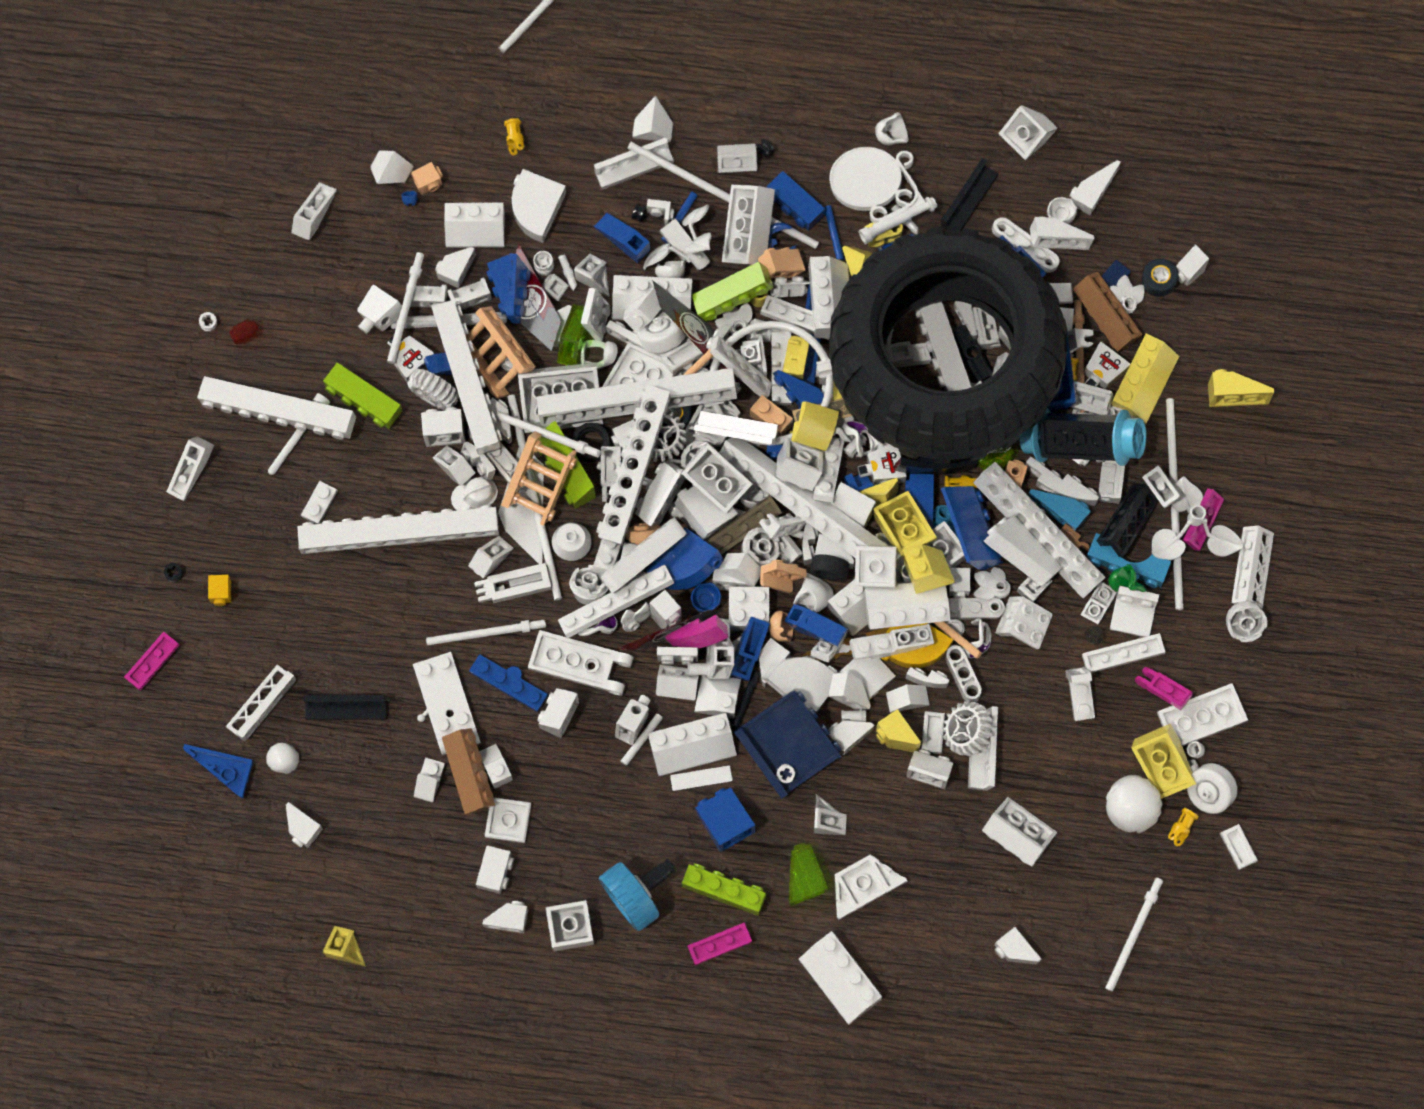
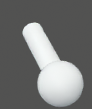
(674, 512)

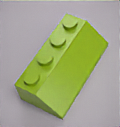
(577, 485)

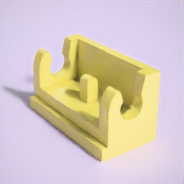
(796, 357)

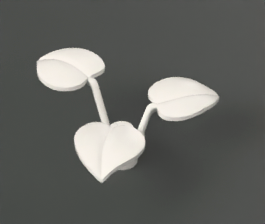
(694, 250)
(1170, 547)

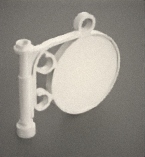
(871, 179)

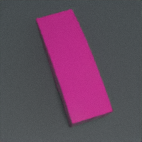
(699, 633)

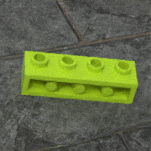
(732, 291)
(362, 395)
(723, 889)

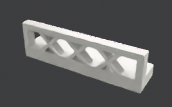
(630, 164)
(737, 427)
(1249, 565)
(265, 706)
(983, 765)

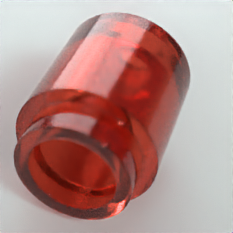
(243, 331)

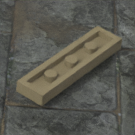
(738, 528)

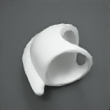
(814, 594)

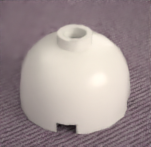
(1246, 621)

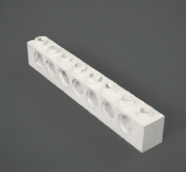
(648, 395)
(1013, 501)

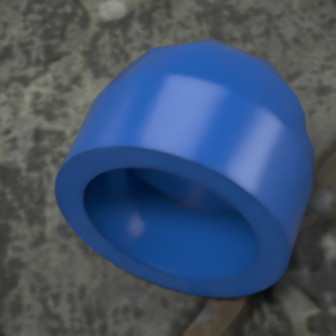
(409, 197)

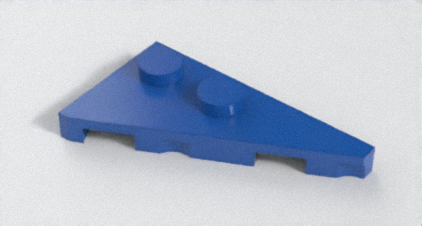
(229, 769)

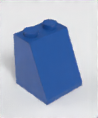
(725, 819)

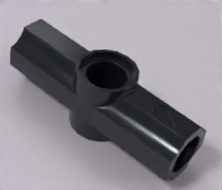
(976, 364)

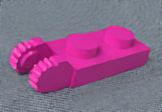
(1164, 688)

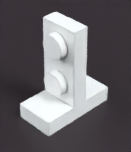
(1081, 693)

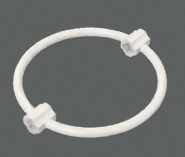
(823, 366)

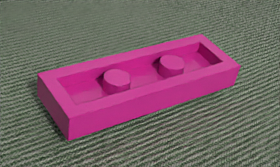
(1196, 534)
(151, 661)
(719, 944)

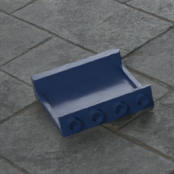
(788, 735)

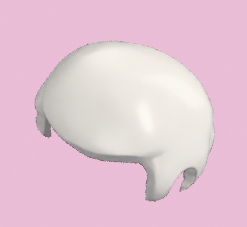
(1133, 804)

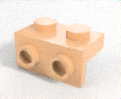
(781, 575)

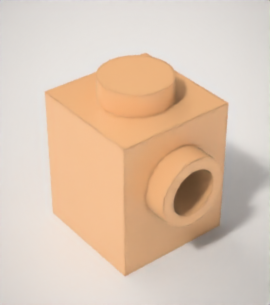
(427, 178)
(1016, 471)

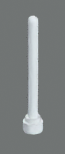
(293, 440)

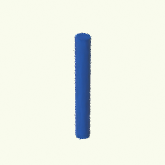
(684, 209)
(834, 233)

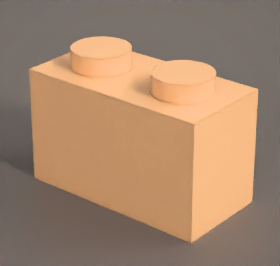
(782, 262)
(768, 412)

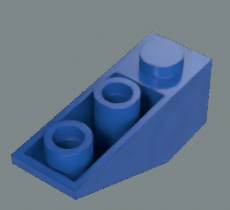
(624, 237)
(499, 275)
(798, 390)
(815, 625)

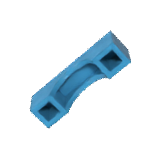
(1150, 571)

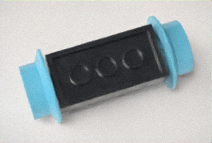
(1086, 437)

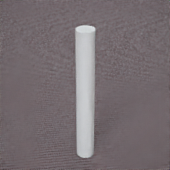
(641, 739)

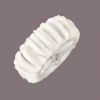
(433, 389)
(667, 432)
(974, 728)

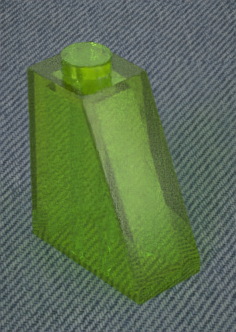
(572, 337)
(805, 875)

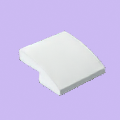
(872, 673)

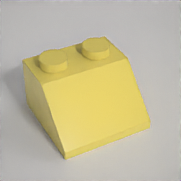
(926, 568)
(897, 733)

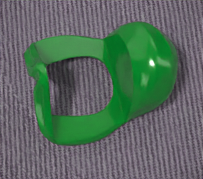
(1122, 577)

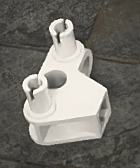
(712, 668)

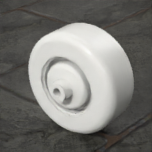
(660, 334)
(1213, 789)

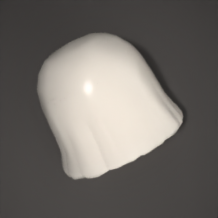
(894, 125)

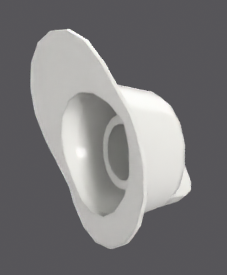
(474, 494)

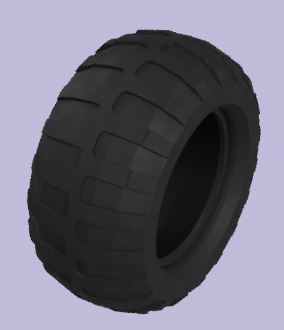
(959, 269)

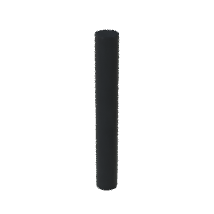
(745, 699)

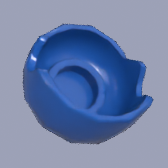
(705, 597)

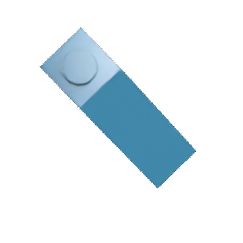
(1061, 508)

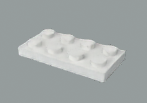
(1205, 715)

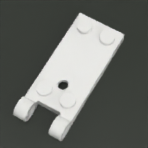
(570, 660)
(442, 693)

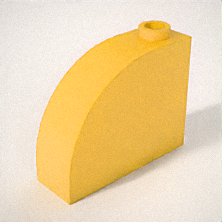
(924, 656)

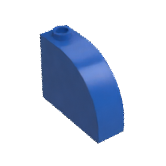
(688, 561)

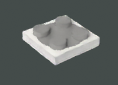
(595, 314)

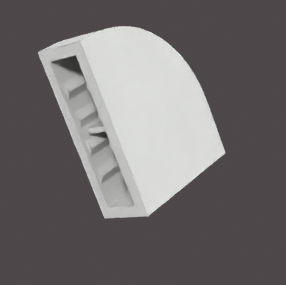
(536, 203)
(802, 675)

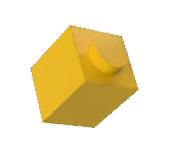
(219, 589)

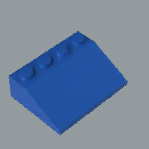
(971, 525)

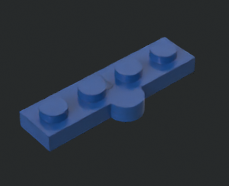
(509, 682)

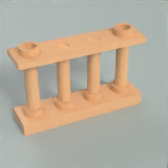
(510, 349)
(526, 463)

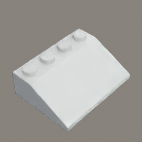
(555, 381)

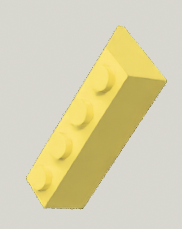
(1146, 378)

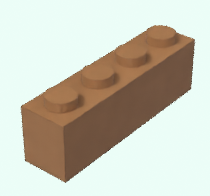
(1107, 311)
(468, 771)

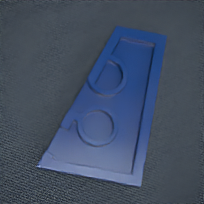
(518, 280)

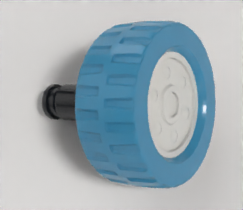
(633, 894)

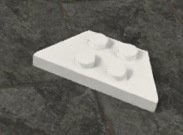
(713, 439)
(863, 884)

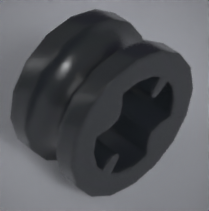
(765, 148)
(639, 212)
(176, 577)

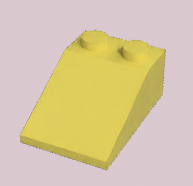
(1236, 390)
(903, 522)
(1164, 760)

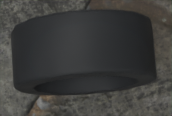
(591, 427)
(829, 567)

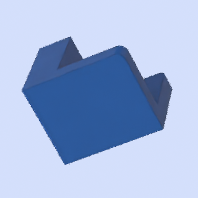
(858, 483)

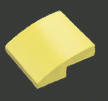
(815, 426)

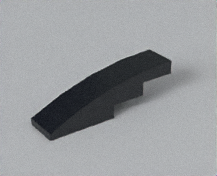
(928, 466)

